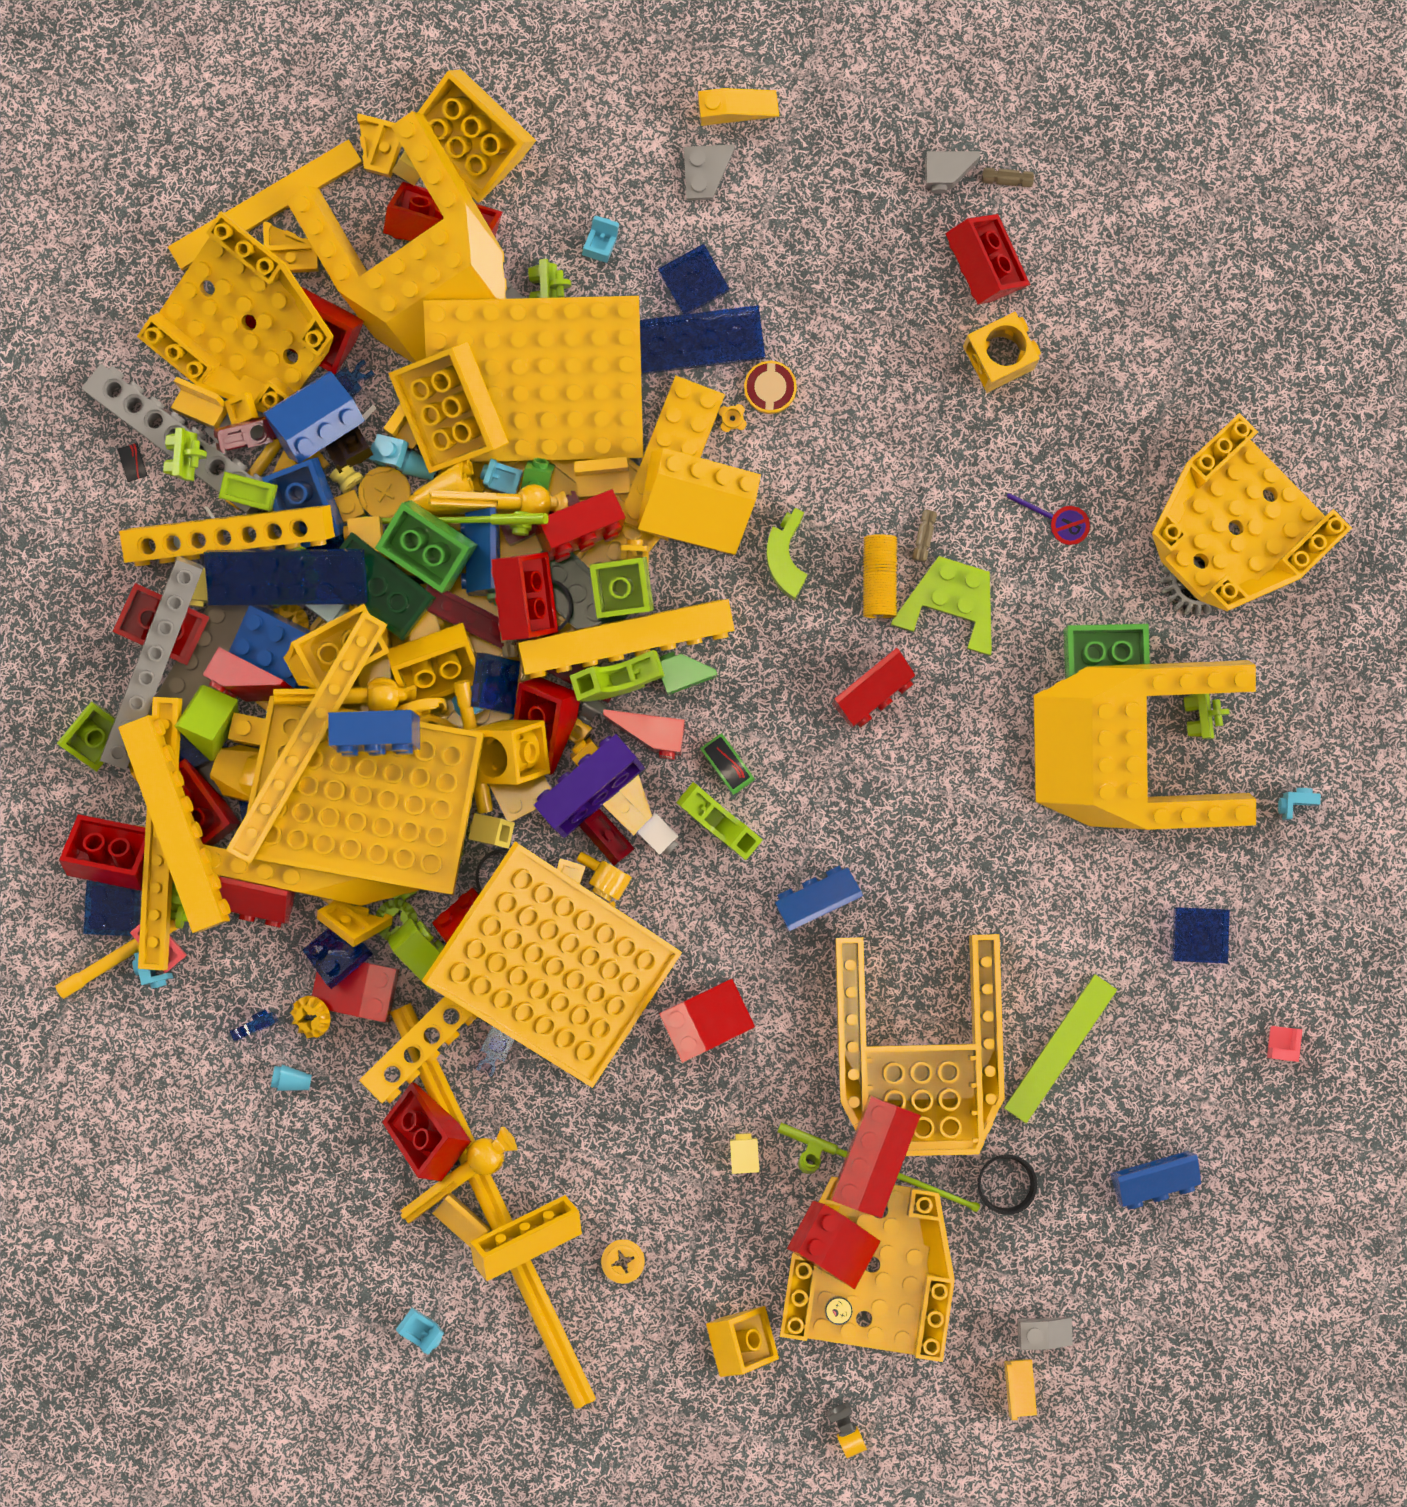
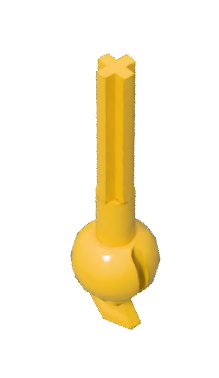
(530, 499)
(379, 695)
(483, 1158)

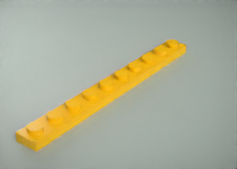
(306, 737)
(156, 873)

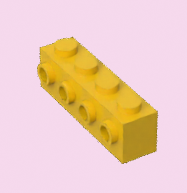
(525, 1238)

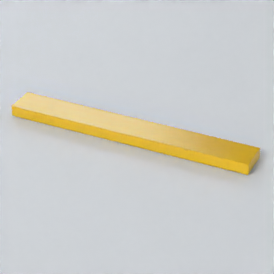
(272, 199)

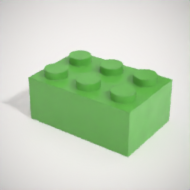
(426, 546)
(1105, 646)

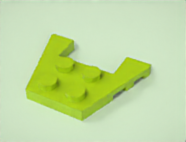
(954, 591)

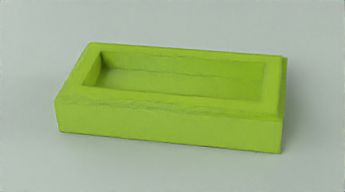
(248, 491)

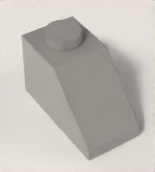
(947, 168)
(1044, 1333)

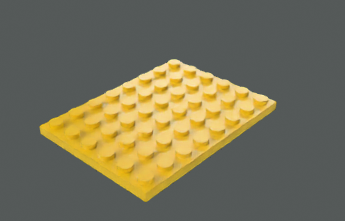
(555, 371)
(370, 814)
(552, 965)

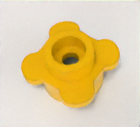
(736, 411)

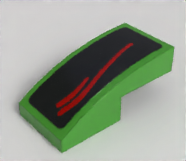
(727, 764)

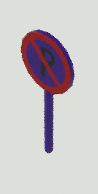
(1068, 525)

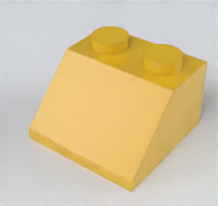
(742, 1342)

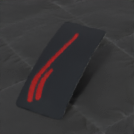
(132, 462)

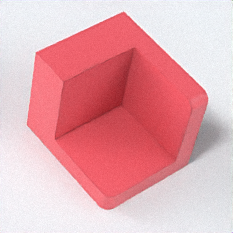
(1284, 1043)

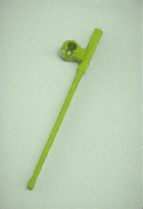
(519, 522)
(816, 1145)

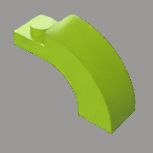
(781, 567)
(617, 679)
(719, 821)

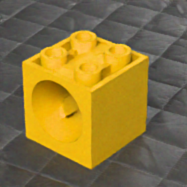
(990, 373)
(512, 752)

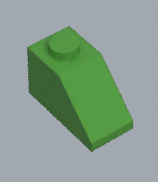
(683, 672)

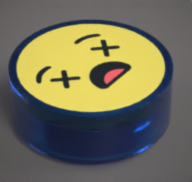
(838, 1310)

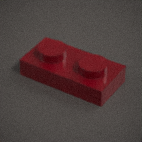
(606, 837)

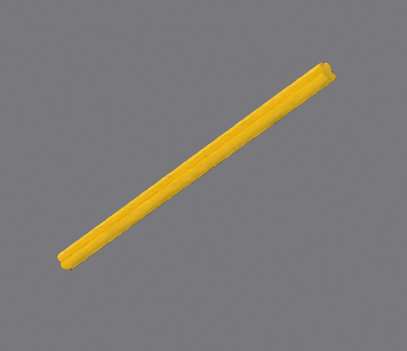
(497, 1216)

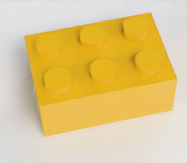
(434, 662)

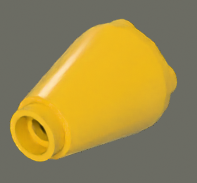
(456, 478)

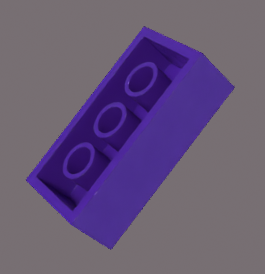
(588, 785)

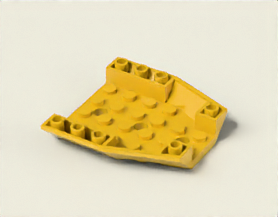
(209, 335)
(1275, 540)
(906, 1293)

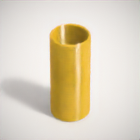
(880, 583)

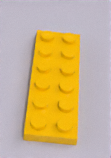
(681, 427)

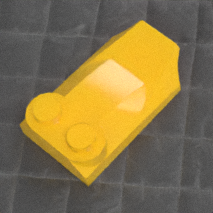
(315, 652)
(235, 771)

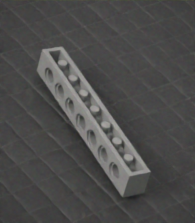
(106, 380)
(153, 655)

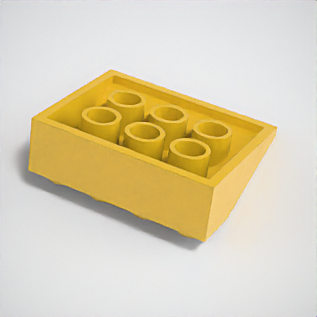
(475, 132)
(448, 407)
(697, 500)

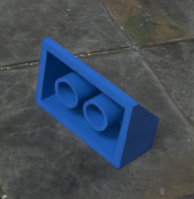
(313, 417)
(478, 575)
(817, 897)
(1157, 1179)

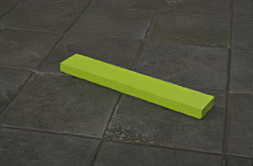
(1060, 1048)

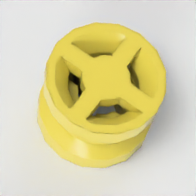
(347, 479)

